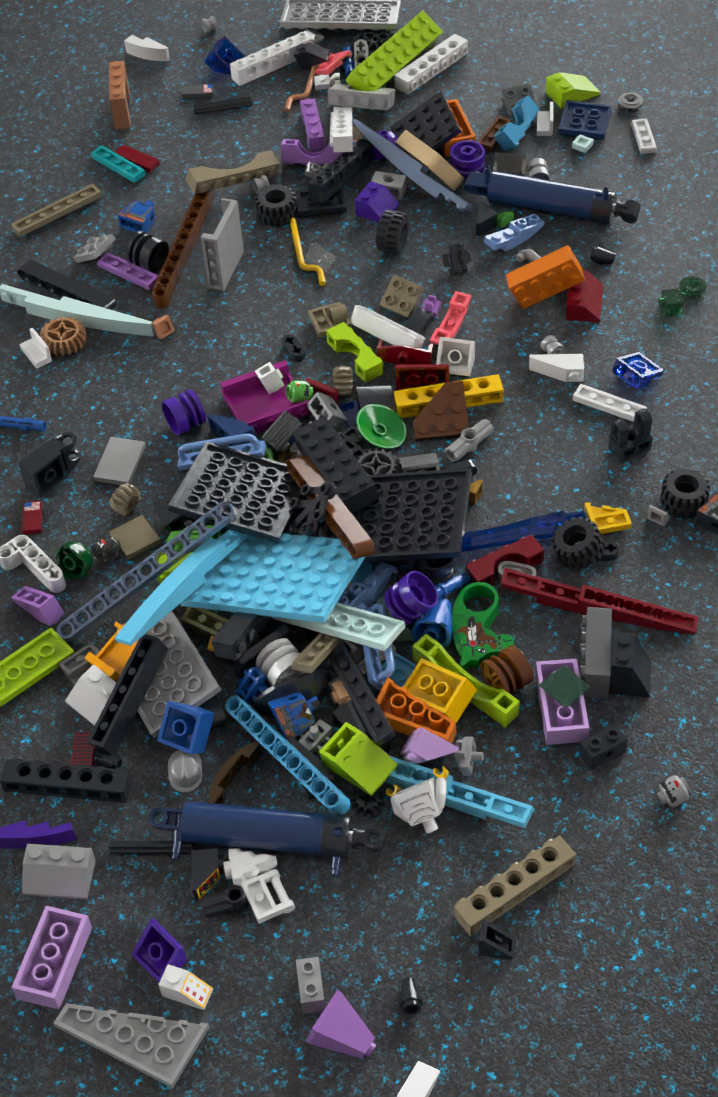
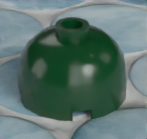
(74, 559)

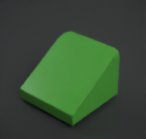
(504, 218)

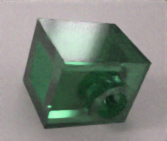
(671, 302)

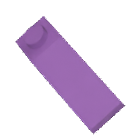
(39, 605)

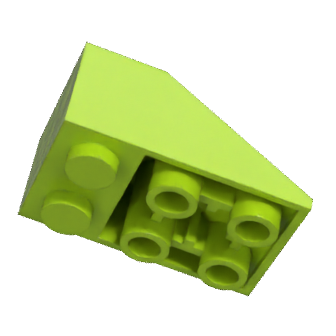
(357, 759)

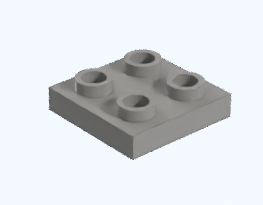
(95, 248)

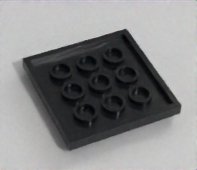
(430, 122)

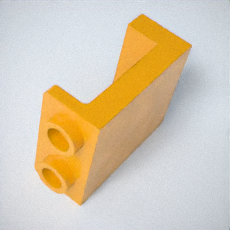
(112, 656)

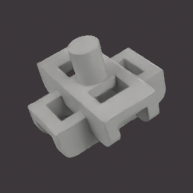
(316, 735)
(466, 755)

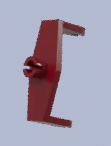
(404, 354)

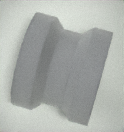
(209, 24)
(260, 183)

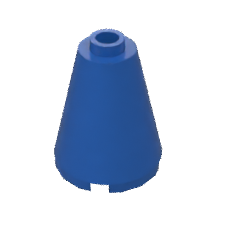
(435, 623)

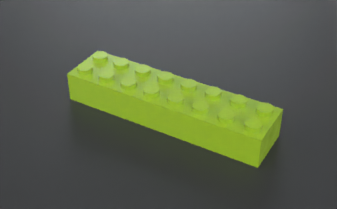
(395, 54)

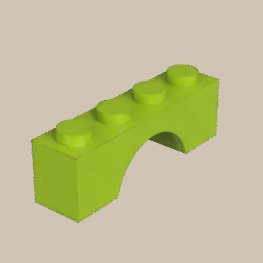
(344, 339)

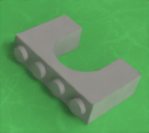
(343, 96)

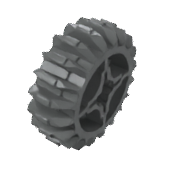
(383, 462)

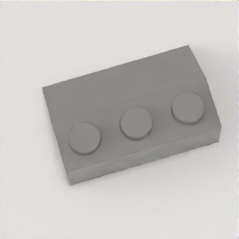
(57, 871)

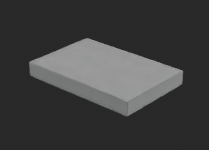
(119, 461)

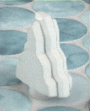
(247, 865)

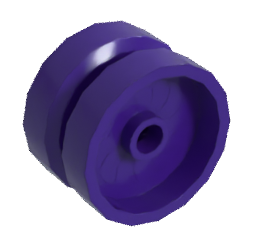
(467, 157)

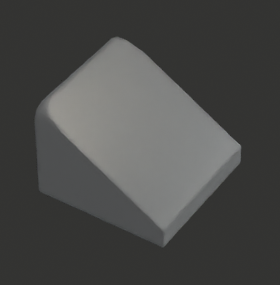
(315, 35)
(658, 516)

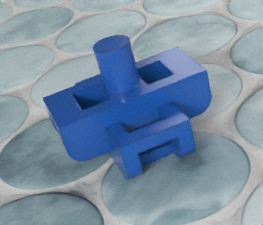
(253, 688)

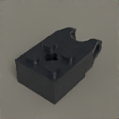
(49, 464)

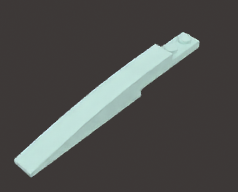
(89, 315)

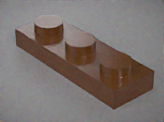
(487, 139)

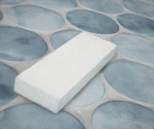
(643, 136)

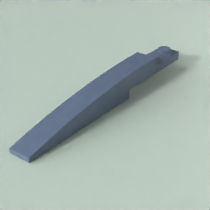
(412, 168)

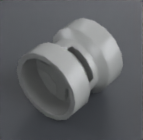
(552, 348)

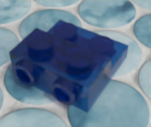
(636, 370)

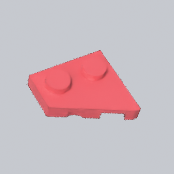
(332, 63)

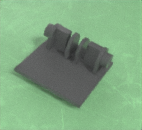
(514, 94)

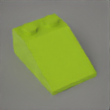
(569, 87)

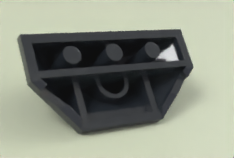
(307, 684)

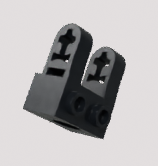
(632, 440)

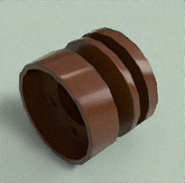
(507, 670)

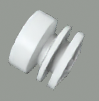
(277, 661)

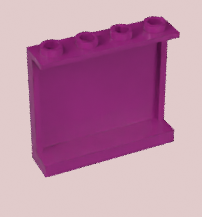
(254, 405)

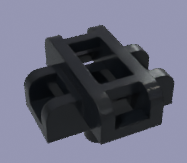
(455, 258)

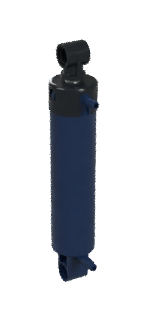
(551, 196)
(266, 830)

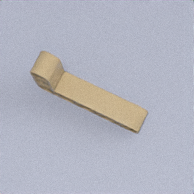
(430, 159)

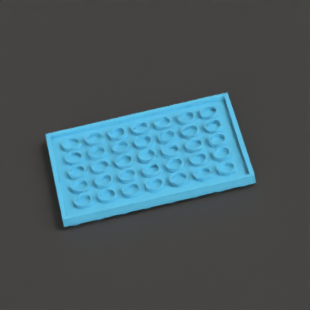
(283, 580)

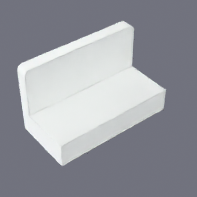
(545, 122)
(36, 350)

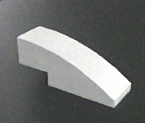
(146, 49)

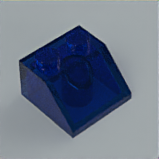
(222, 55)

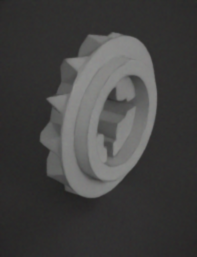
(630, 101)

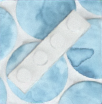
(606, 402)

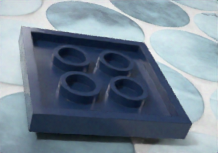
(585, 119)

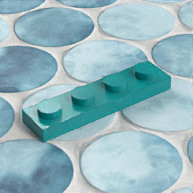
(118, 163)

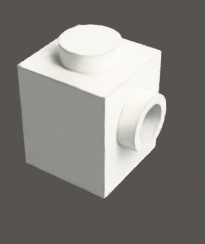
(270, 378)

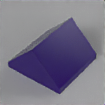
(157, 950)

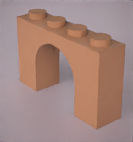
(119, 94)

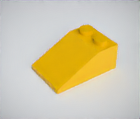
(440, 688)

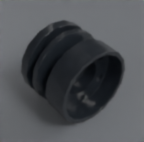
(147, 251)
(437, 570)

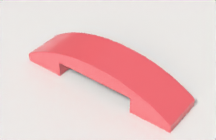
(453, 318)

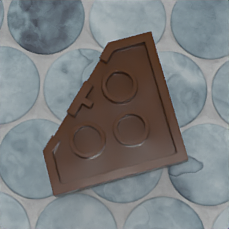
(444, 414)

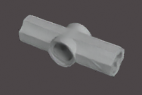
(469, 439)

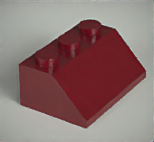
(585, 300)
(420, 375)

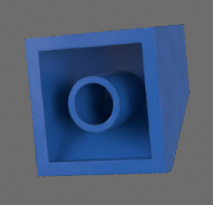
(185, 727)

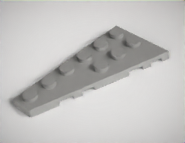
(139, 1040)

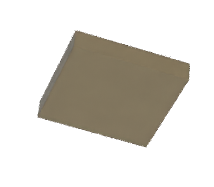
(135, 537)

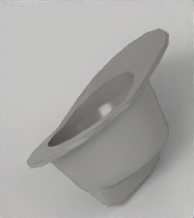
(184, 771)

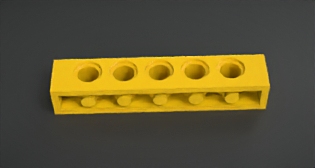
(477, 392)

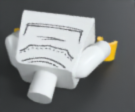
(421, 801)

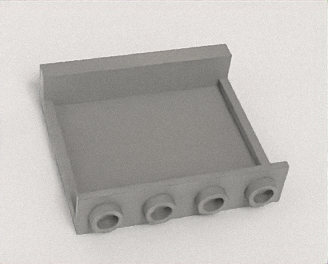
(224, 247)

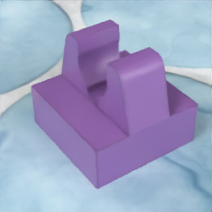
(432, 305)

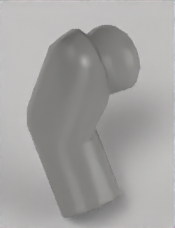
(526, 255)

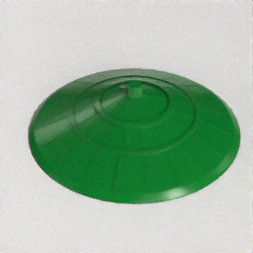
(381, 426)

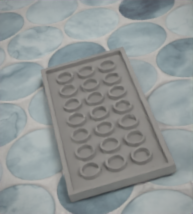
(341, 14)

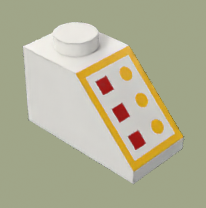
(184, 987)

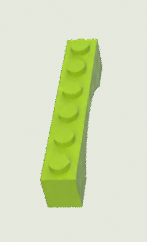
(492, 701)

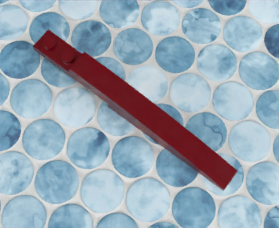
(577, 600)

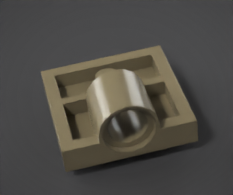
(401, 296)
(328, 317)

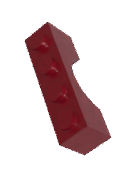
(523, 551)

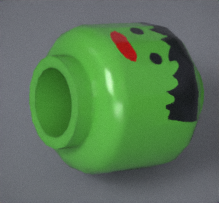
(299, 391)

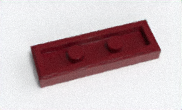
(138, 158)

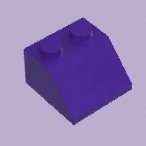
(374, 201)

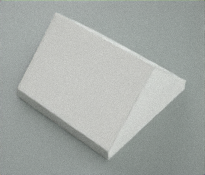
(458, 354)

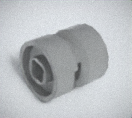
(538, 169)

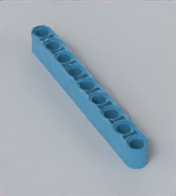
(288, 755)

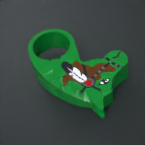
(471, 630)

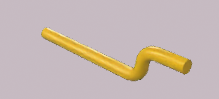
(299, 253)

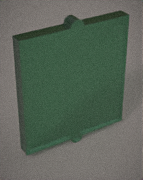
(564, 686)

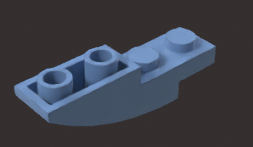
(517, 233)
(370, 589)

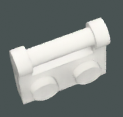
(261, 899)

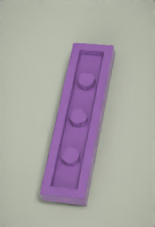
(128, 271)

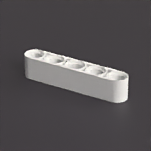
(385, 328)

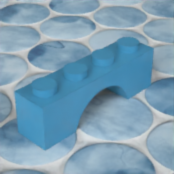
(524, 113)

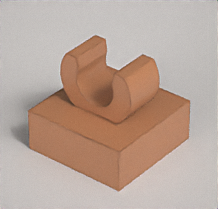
(163, 326)

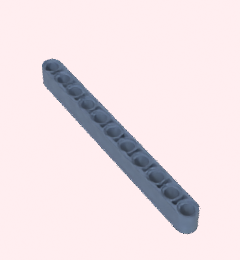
(137, 572)

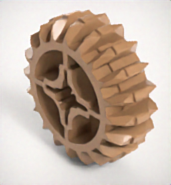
(63, 335)

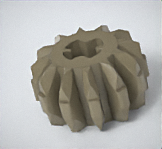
(343, 380)
(125, 499)

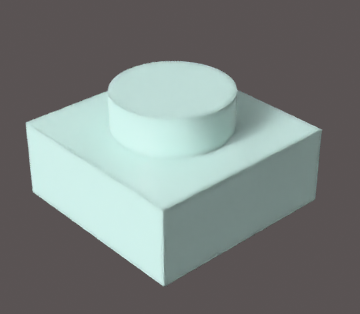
(582, 143)

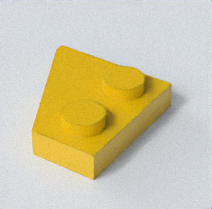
(608, 518)

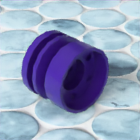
(183, 412)
(411, 597)

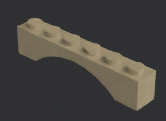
(205, 179)

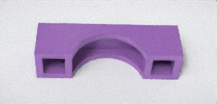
(313, 125)
(293, 152)

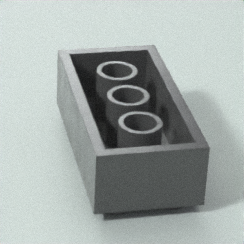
(596, 651)

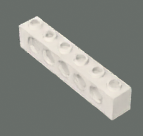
(267, 59)
(431, 64)
(341, 129)

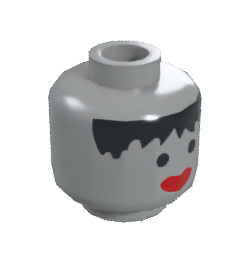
(674, 791)

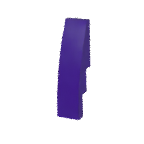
(19, 835)

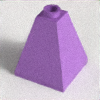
(342, 1029)

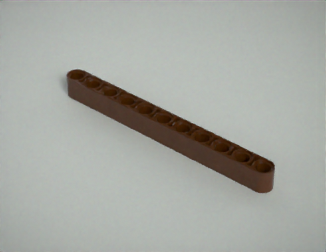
(181, 248)

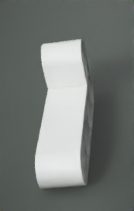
(25, 551)

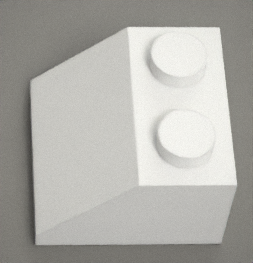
(91, 693)

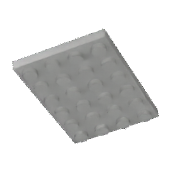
(181, 676)

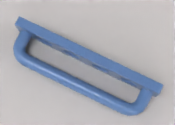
(256, 448)
(372, 657)

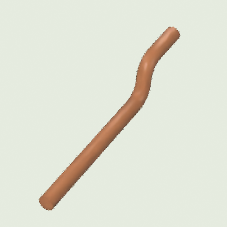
(291, 99)

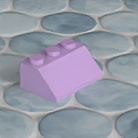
(425, 746)

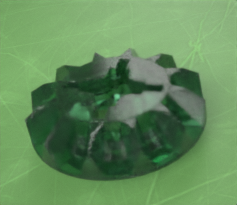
(694, 282)

